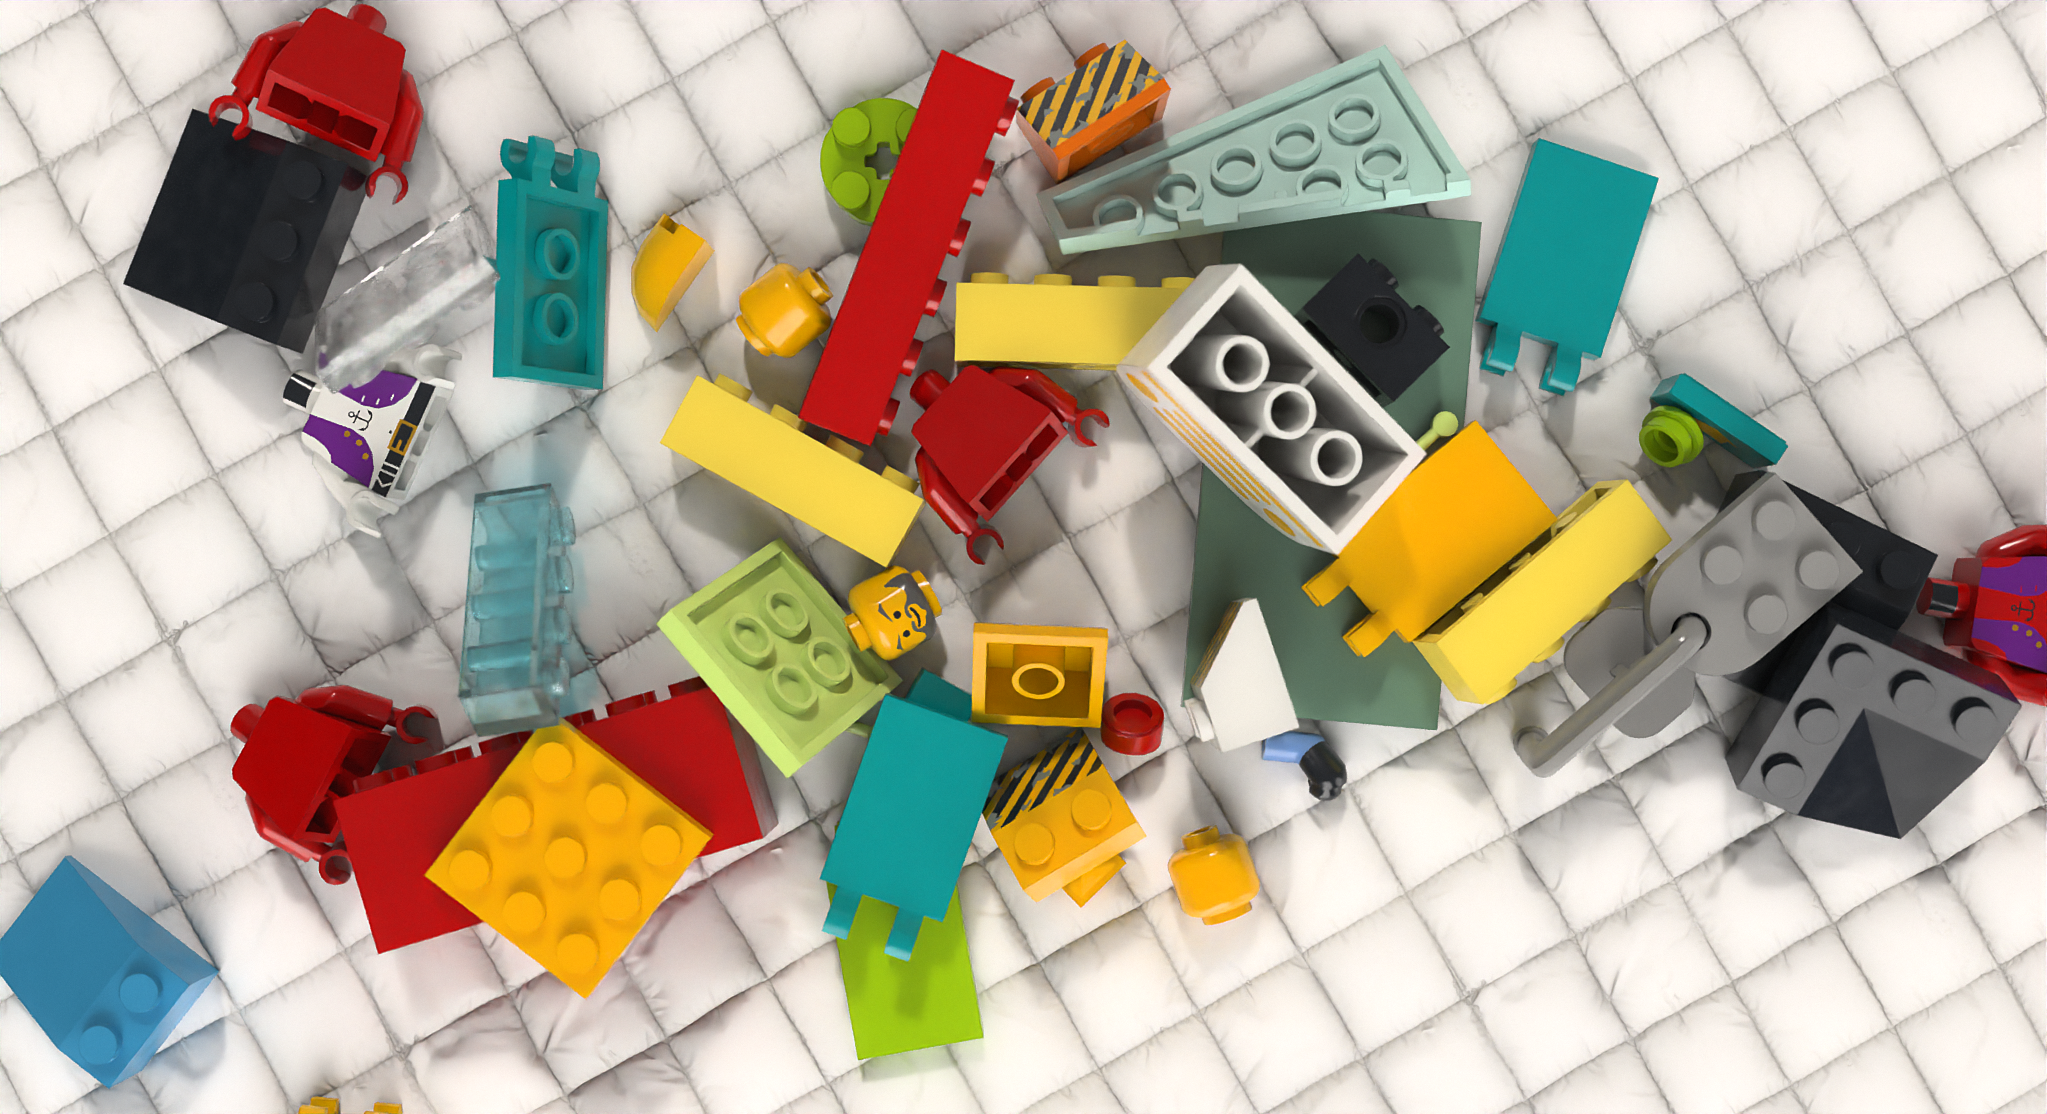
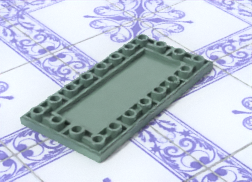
(1249, 558)

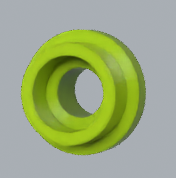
(1670, 436)

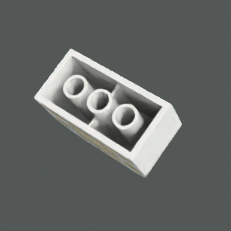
(1269, 409)

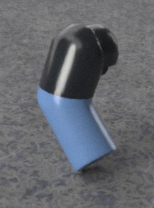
(1314, 756)

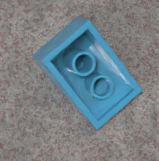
(99, 973)

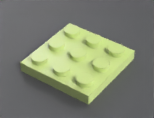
(779, 655)

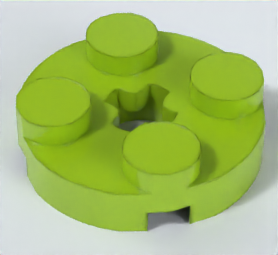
(843, 151)

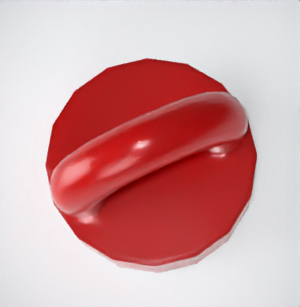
(1132, 724)

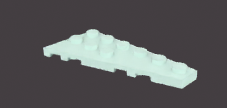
(1301, 153)

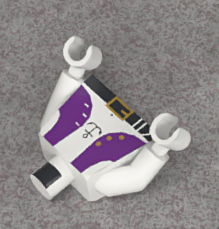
(376, 432)

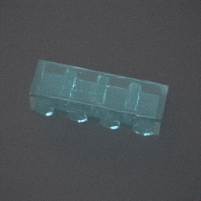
(517, 611)

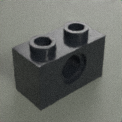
(1379, 368)

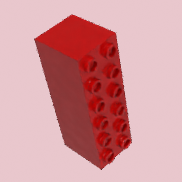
(403, 822)

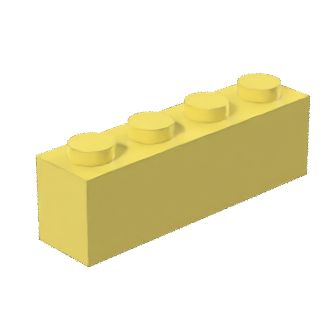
(1056, 321)
(793, 470)
(1543, 593)

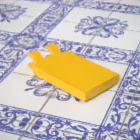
(1434, 540)

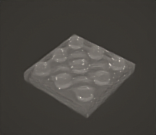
(404, 301)

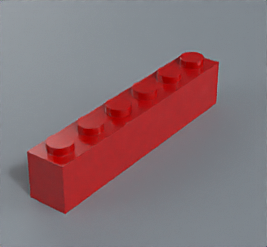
(907, 247)

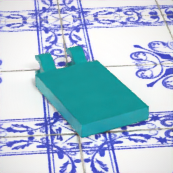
(1563, 260)
(550, 267)
(910, 817)

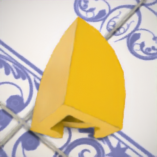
(666, 268)

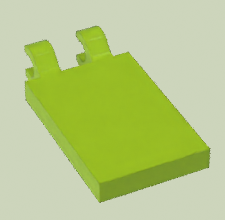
(912, 1002)

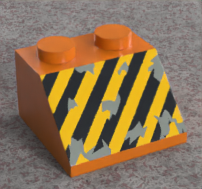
(1091, 109)

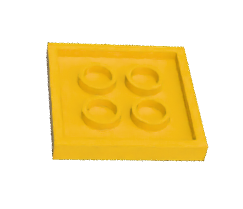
(569, 855)

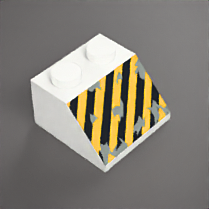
(1239, 683)

